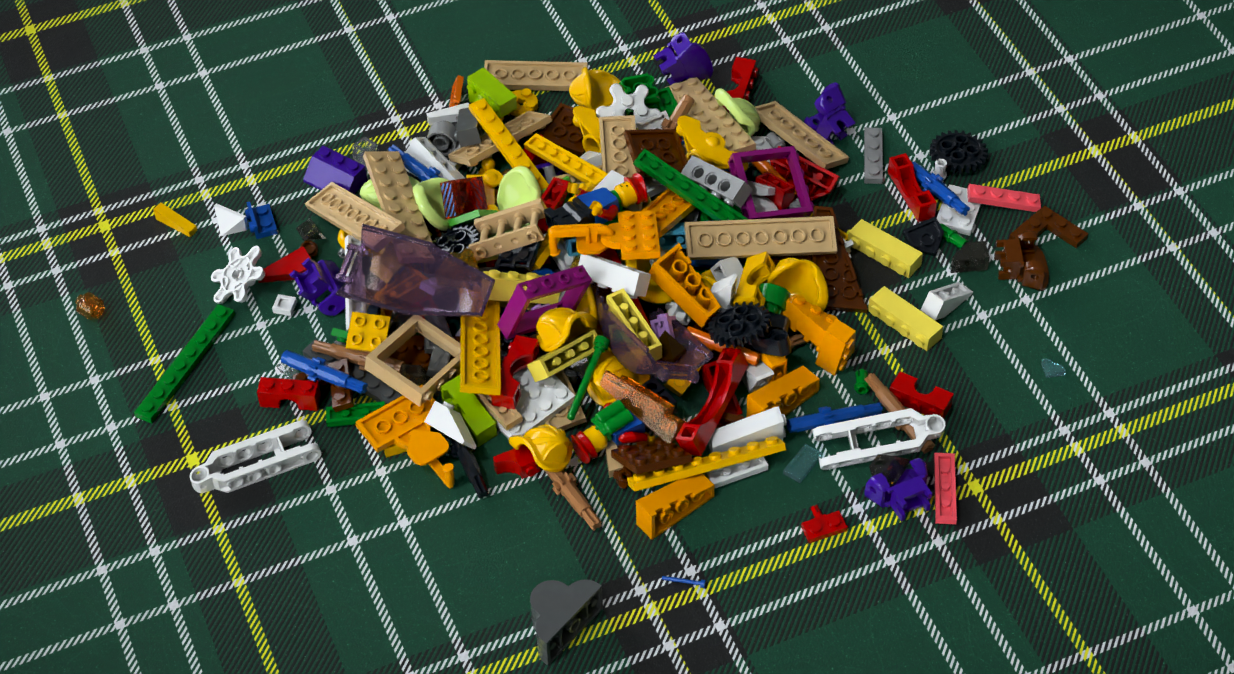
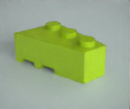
(484, 85)
(477, 419)

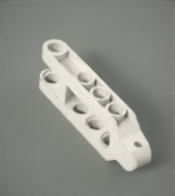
(925, 429)
(275, 440)

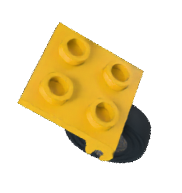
(367, 329)

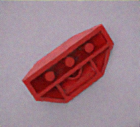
(817, 178)

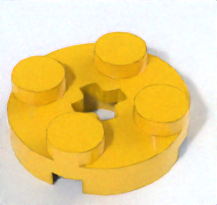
(529, 101)

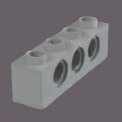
(717, 181)

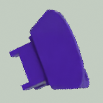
(690, 62)
(831, 114)
(316, 281)
(905, 494)

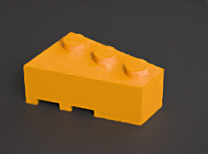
(836, 347)

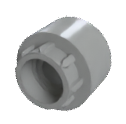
(442, 136)

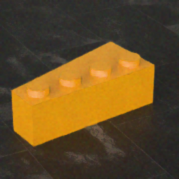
(684, 285)
(785, 392)
(672, 503)

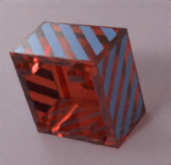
(463, 196)

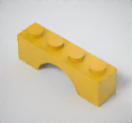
(755, 272)

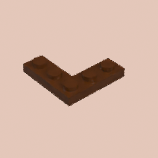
(1055, 223)
(341, 397)

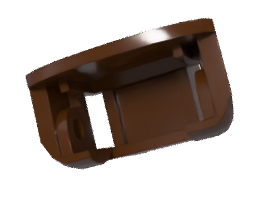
(1023, 261)

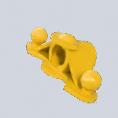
(589, 125)
(705, 146)
(491, 179)

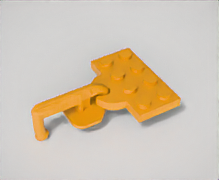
(633, 234)
(403, 424)

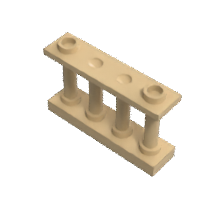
(504, 220)

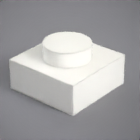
(284, 305)

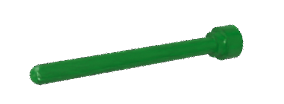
(600, 345)

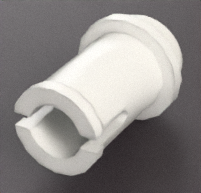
(940, 168)

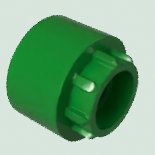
(775, 297)

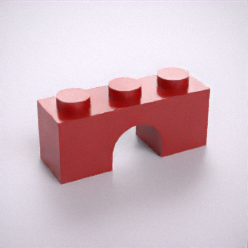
(302, 392)
(936, 402)

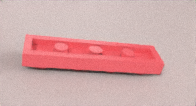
(1003, 198)
(945, 488)

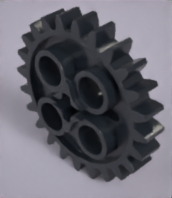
(959, 151)
(457, 239)
(739, 324)

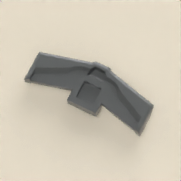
(439, 357)

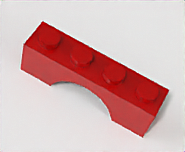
(743, 74)
(902, 174)
(520, 353)

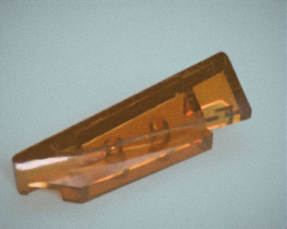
(645, 405)

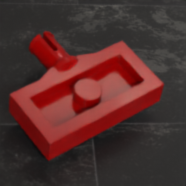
(823, 525)

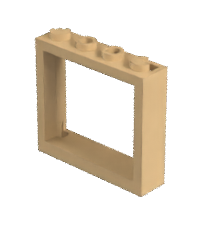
(376, 366)

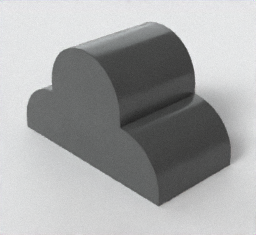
(562, 613)

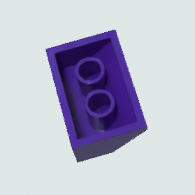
(331, 166)

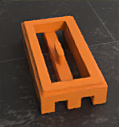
(456, 91)

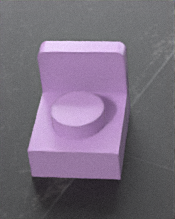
(662, 324)

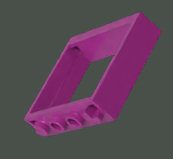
(748, 208)
(518, 322)

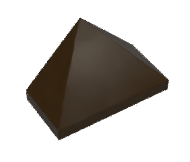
(671, 348)

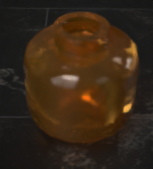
(89, 306)

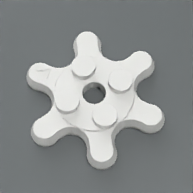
(633, 101)
(238, 275)

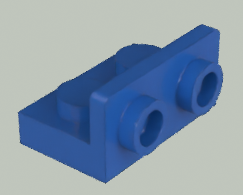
(262, 220)

